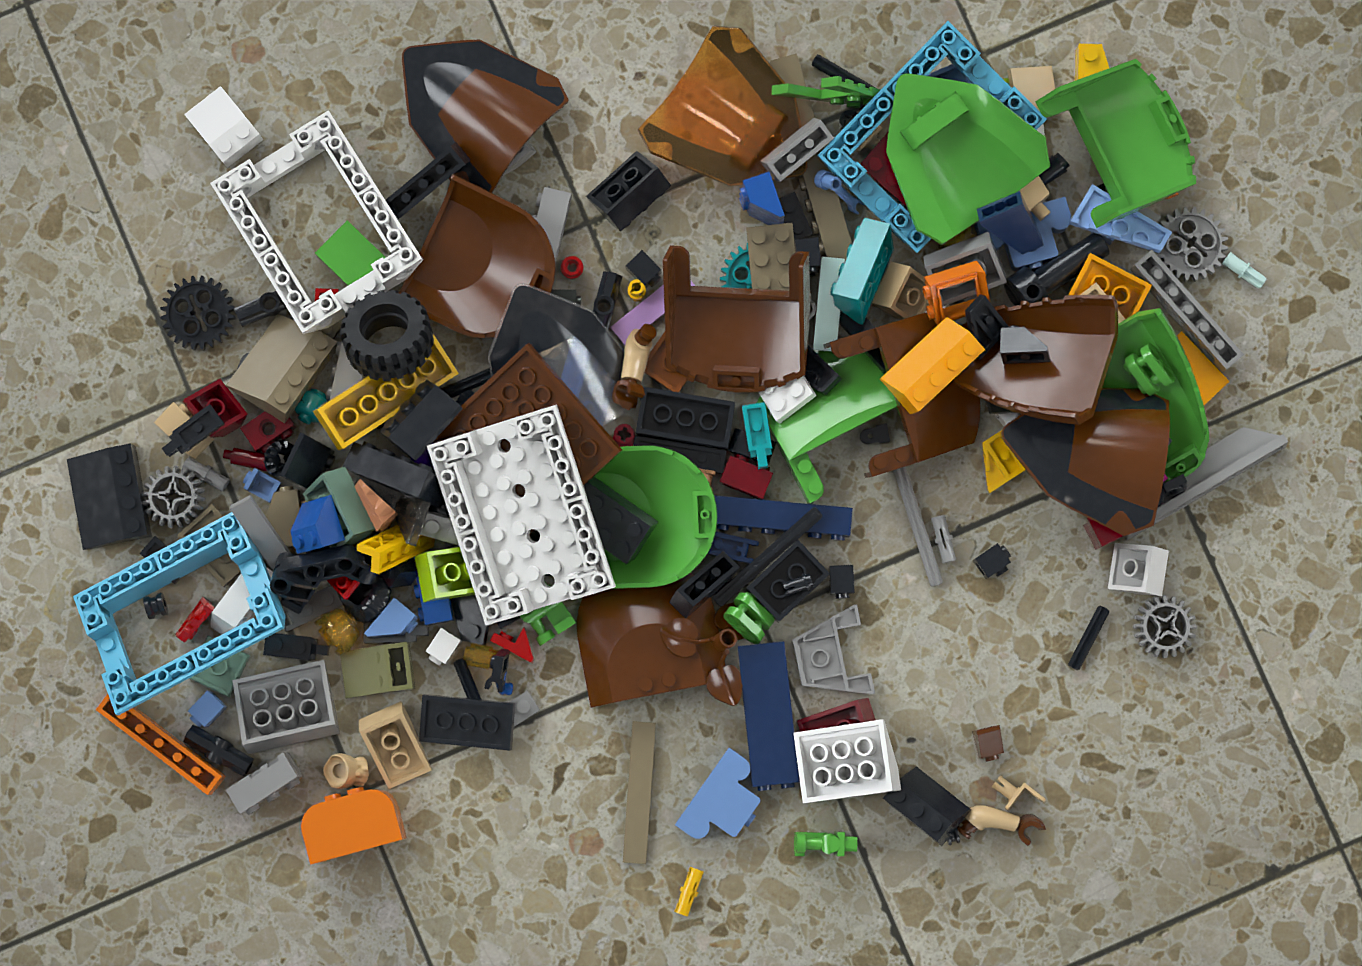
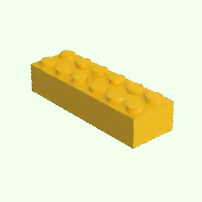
(375, 401)

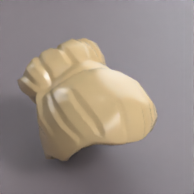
(344, 771)

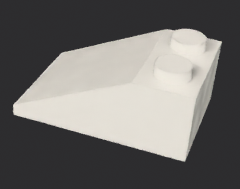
(224, 127)

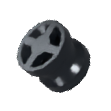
(155, 605)

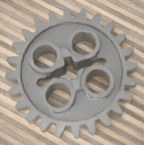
(1202, 227)

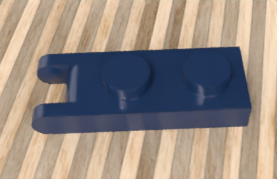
(733, 546)

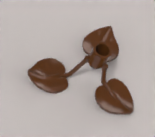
(681, 640)

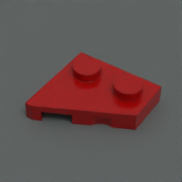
(194, 620)

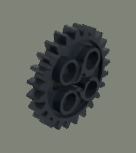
(179, 321)

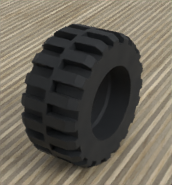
(384, 311)

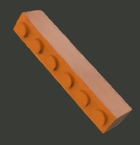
(164, 746)

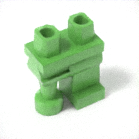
(558, 616)
(825, 842)

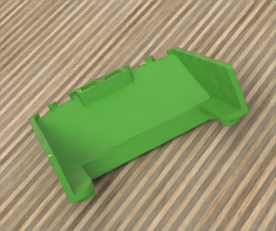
(1130, 135)
(848, 405)

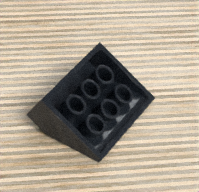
(109, 496)

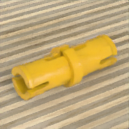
(636, 285)
(689, 891)

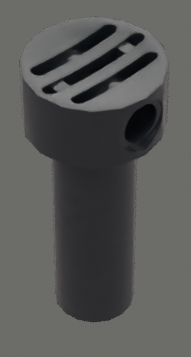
(1036, 285)

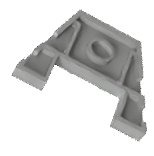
(821, 657)

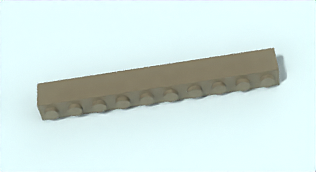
(824, 204)

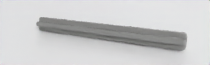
(918, 527)

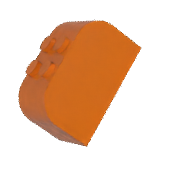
(351, 824)

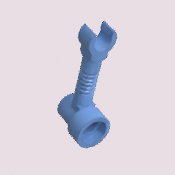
(826, 180)

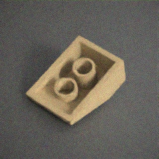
(394, 745)

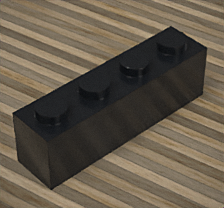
(427, 180)

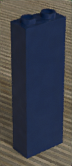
(768, 715)

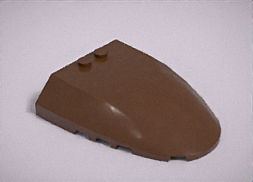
(1080, 345)

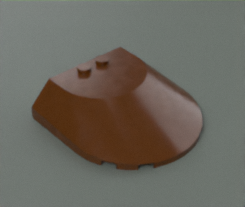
(477, 258)
(625, 649)

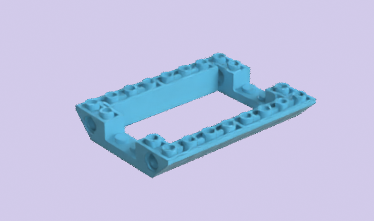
(965, 57)
(153, 573)

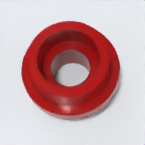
(572, 260)

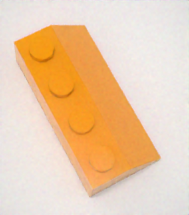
(931, 365)

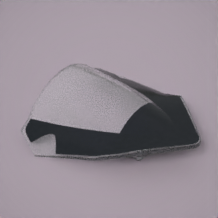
(568, 340)

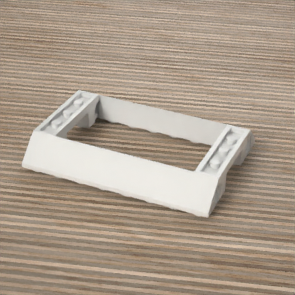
(250, 178)

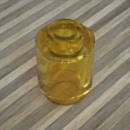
(479, 655)

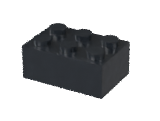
(790, 565)

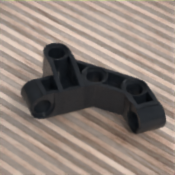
(297, 579)

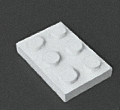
(787, 399)

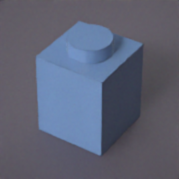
(207, 709)

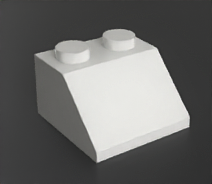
(1138, 569)

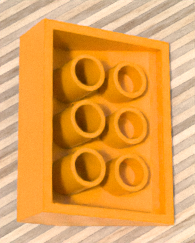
(1114, 281)

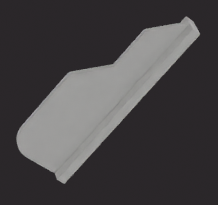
(1222, 463)

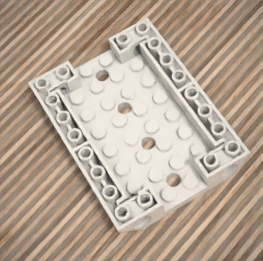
(496, 522)

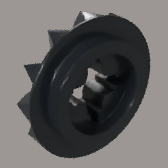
(272, 459)

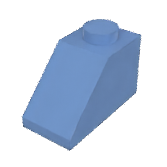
(393, 621)

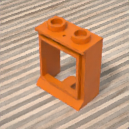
(948, 278)

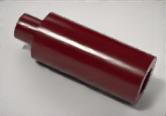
(245, 458)

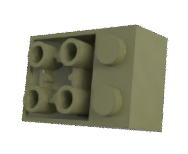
(377, 670)

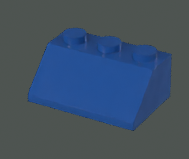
(761, 199)

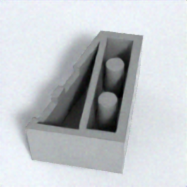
(265, 783)

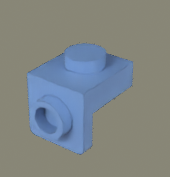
(261, 484)

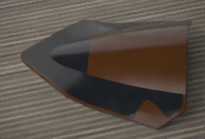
(479, 100)
(1104, 466)

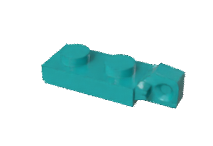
(757, 432)

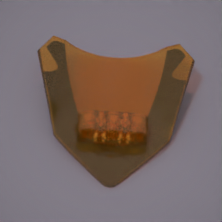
(724, 112)

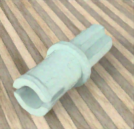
(1244, 270)

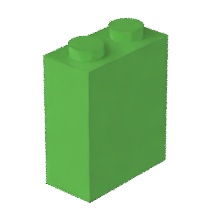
(348, 254)

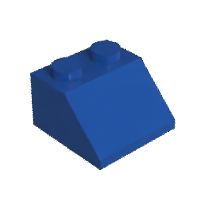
(316, 525)

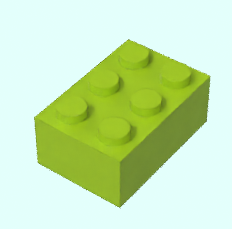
(443, 575)

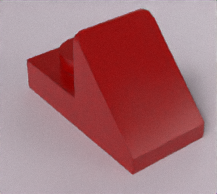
(521, 647)

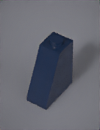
(1012, 223)

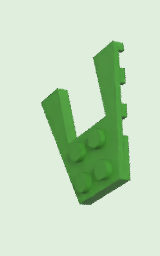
(834, 92)

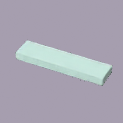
(827, 314)

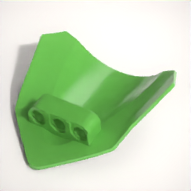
(957, 152)

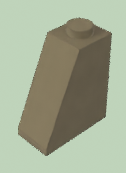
(283, 512)

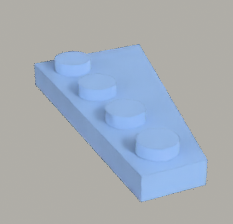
(1132, 229)

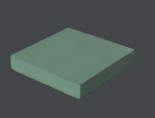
(220, 675)

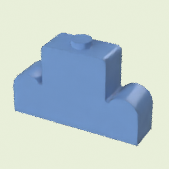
(1055, 222)
(721, 800)

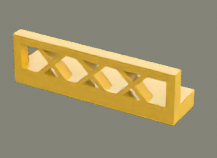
(391, 549)

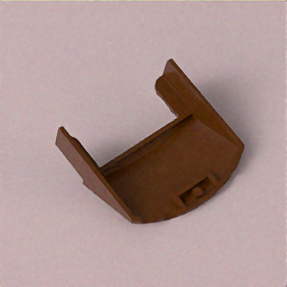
(736, 334)
(942, 424)

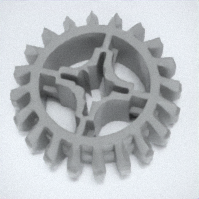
(173, 507)
(1156, 620)

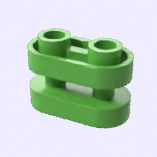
(1137, 367)
(749, 617)

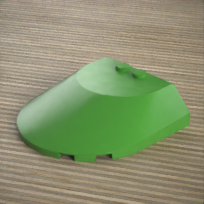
(674, 495)

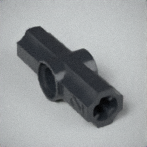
(607, 293)
(255, 310)
(218, 750)

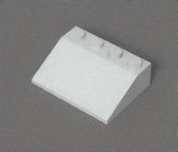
(846, 762)

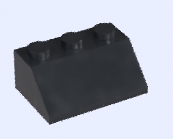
(629, 190)
(420, 419)
(928, 805)

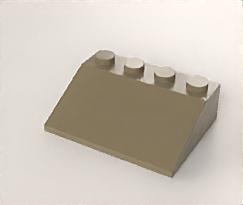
(282, 367)

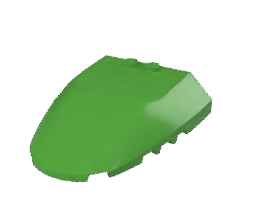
(1186, 409)

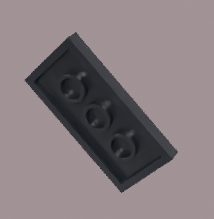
(467, 722)

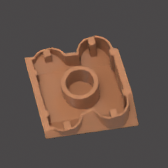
(377, 509)

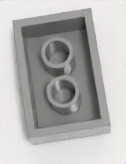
(976, 248)

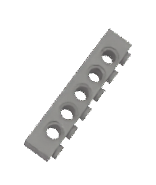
(1187, 311)

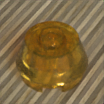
(338, 630)

